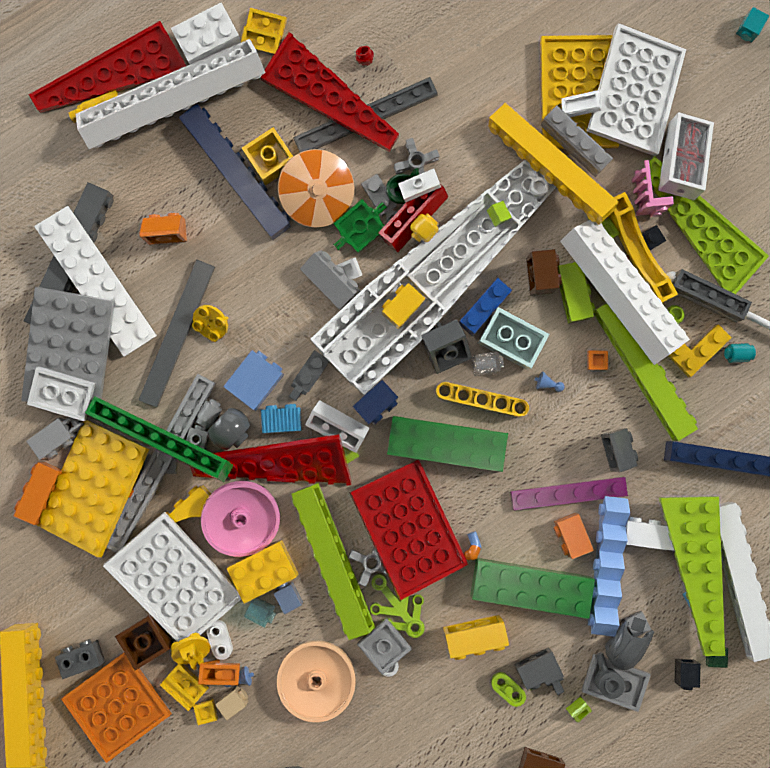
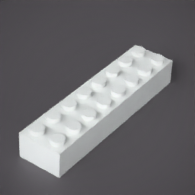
(624, 290)

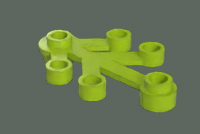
(399, 609)

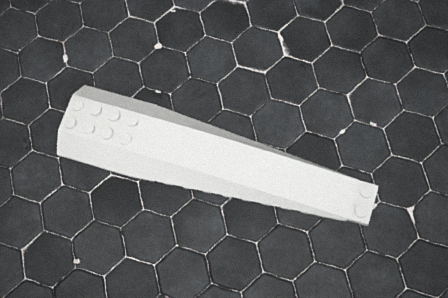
(366, 343)

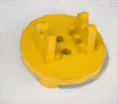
(210, 322)
(190, 650)

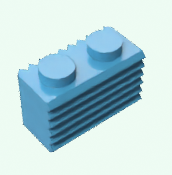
(282, 419)

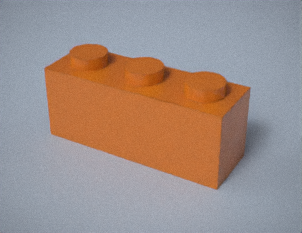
(37, 492)

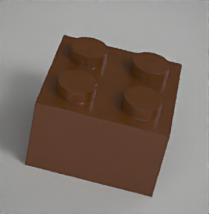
(543, 272)
(144, 641)

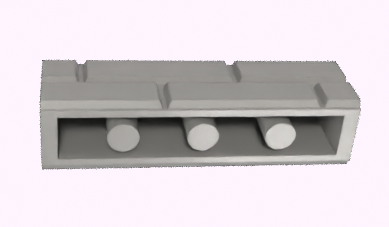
(576, 141)

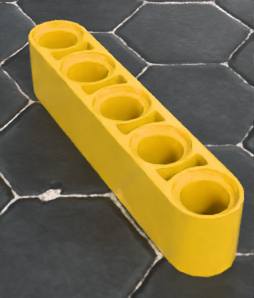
(491, 397)

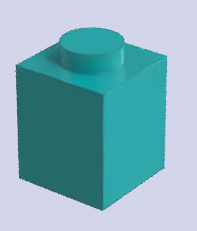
(752, 24)

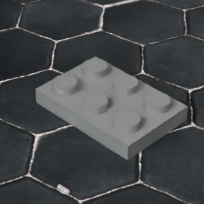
(635, 685)

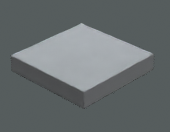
(384, 646)

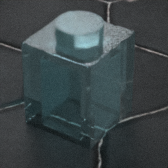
(260, 612)

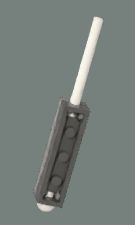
(714, 297)

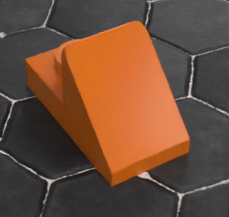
(218, 673)

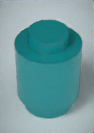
(739, 353)

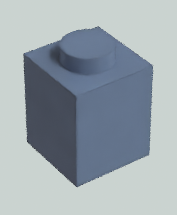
(288, 597)

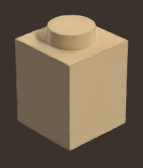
(232, 702)

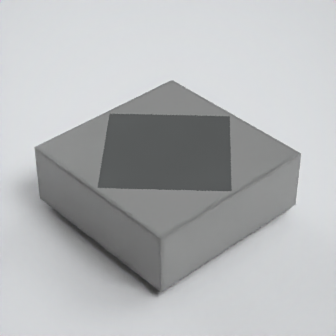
(637, 624)

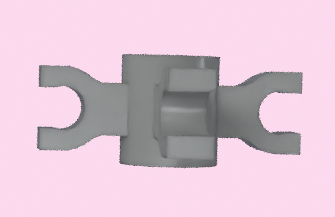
(430, 157)
(364, 578)

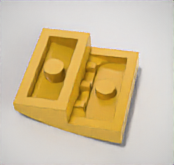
(264, 30)

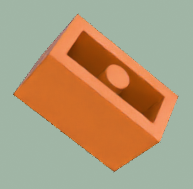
(573, 536)

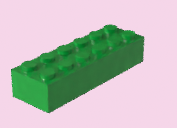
(447, 443)
(532, 588)

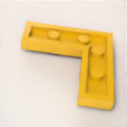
(693, 359)

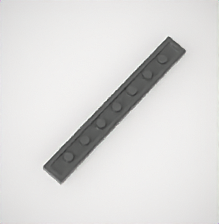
(383, 107)
(176, 333)

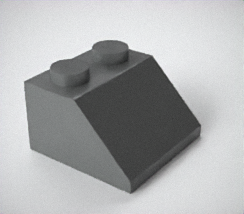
(619, 450)

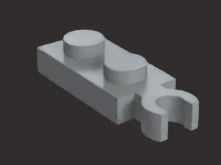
(377, 193)

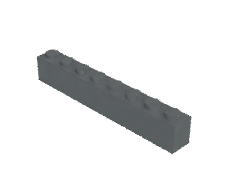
(91, 215)

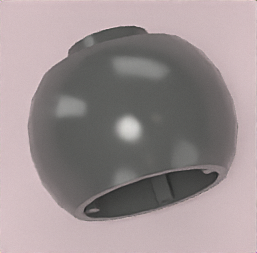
(229, 429)

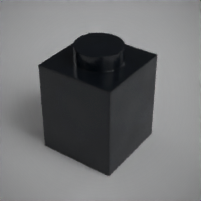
(687, 673)

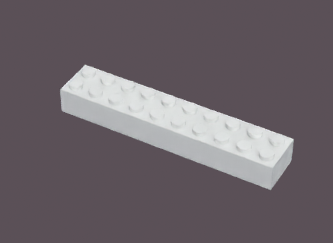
(169, 94)

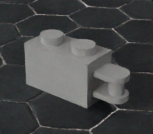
(54, 437)

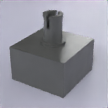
(446, 346)

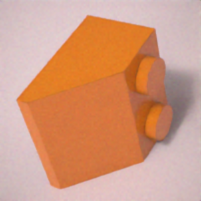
(163, 229)

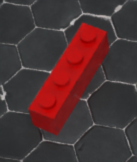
(398, 231)

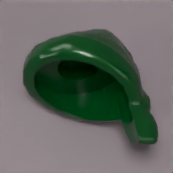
(392, 187)

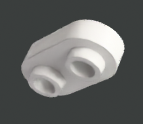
(220, 640)

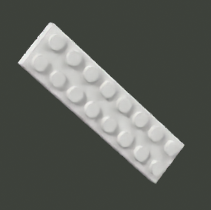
(94, 277)

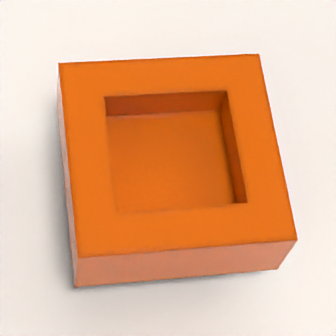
(597, 360)

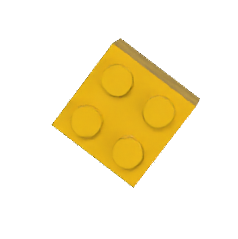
(267, 155)

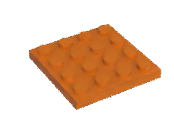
(116, 707)

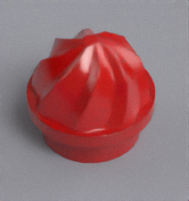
(364, 55)

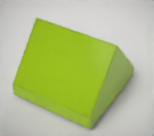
(499, 213)
(578, 709)

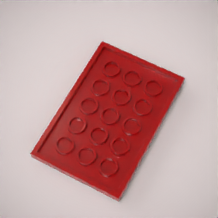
(408, 529)

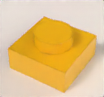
(205, 712)

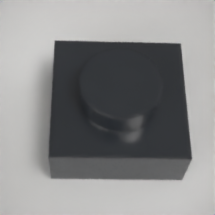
(653, 237)

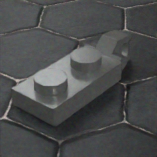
(308, 375)

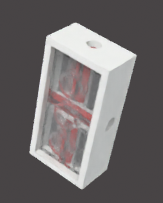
(686, 156)

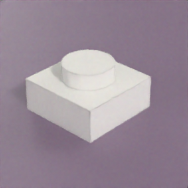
(351, 268)

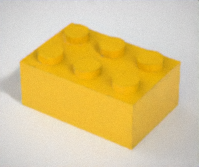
(262, 571)
(476, 637)

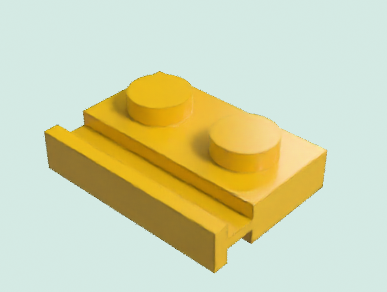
(183, 686)

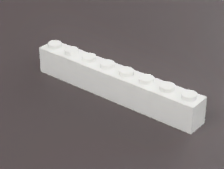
(743, 584)

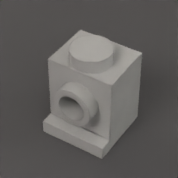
(201, 432)

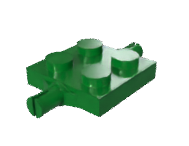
(359, 225)

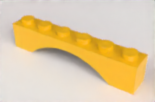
(638, 251)
(192, 505)

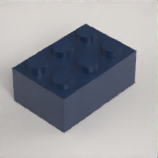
(376, 402)

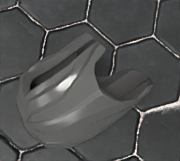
(625, 649)

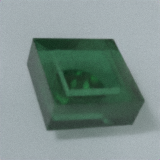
(718, 661)

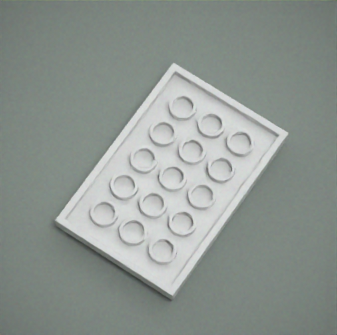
(637, 89)
(173, 579)

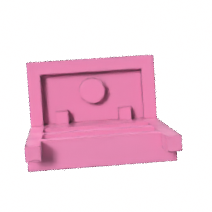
(648, 204)

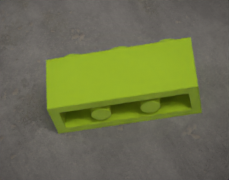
(575, 293)

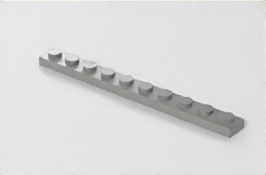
(159, 464)

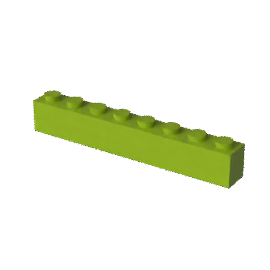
(649, 377)
(333, 561)

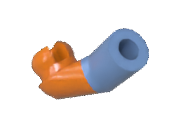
(475, 547)

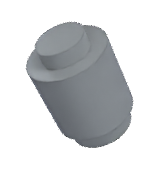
(208, 413)

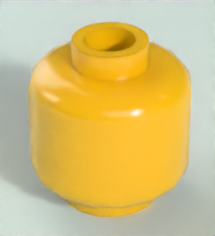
(424, 228)

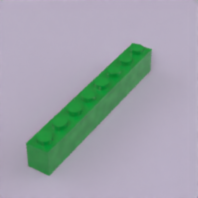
(159, 439)

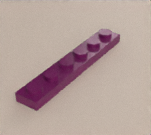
(568, 493)

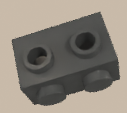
(79, 659)

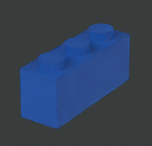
(484, 306)

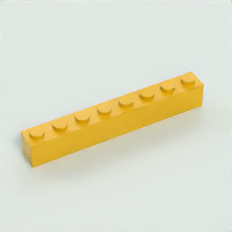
(552, 164)

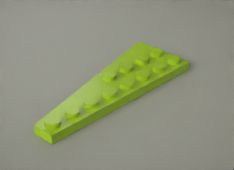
(719, 243)
(697, 547)

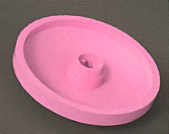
(240, 518)

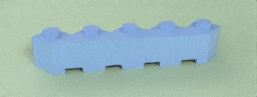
(609, 565)

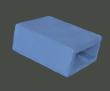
(254, 379)

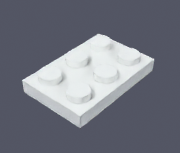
(60, 393)

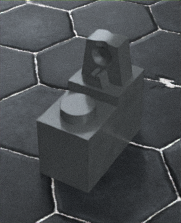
(539, 669)

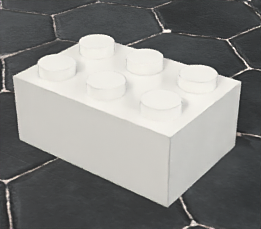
(206, 34)

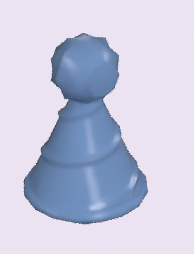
(546, 382)
(244, 677)

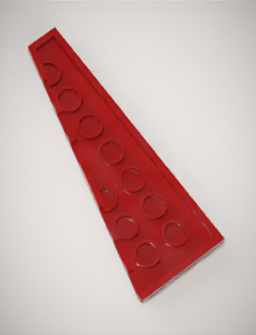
(124, 66)
(310, 82)
(300, 460)

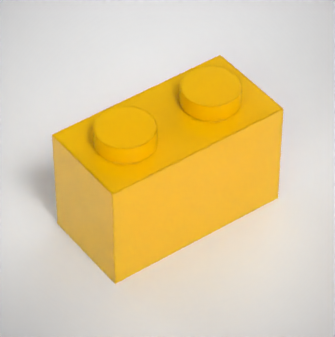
(403, 305)

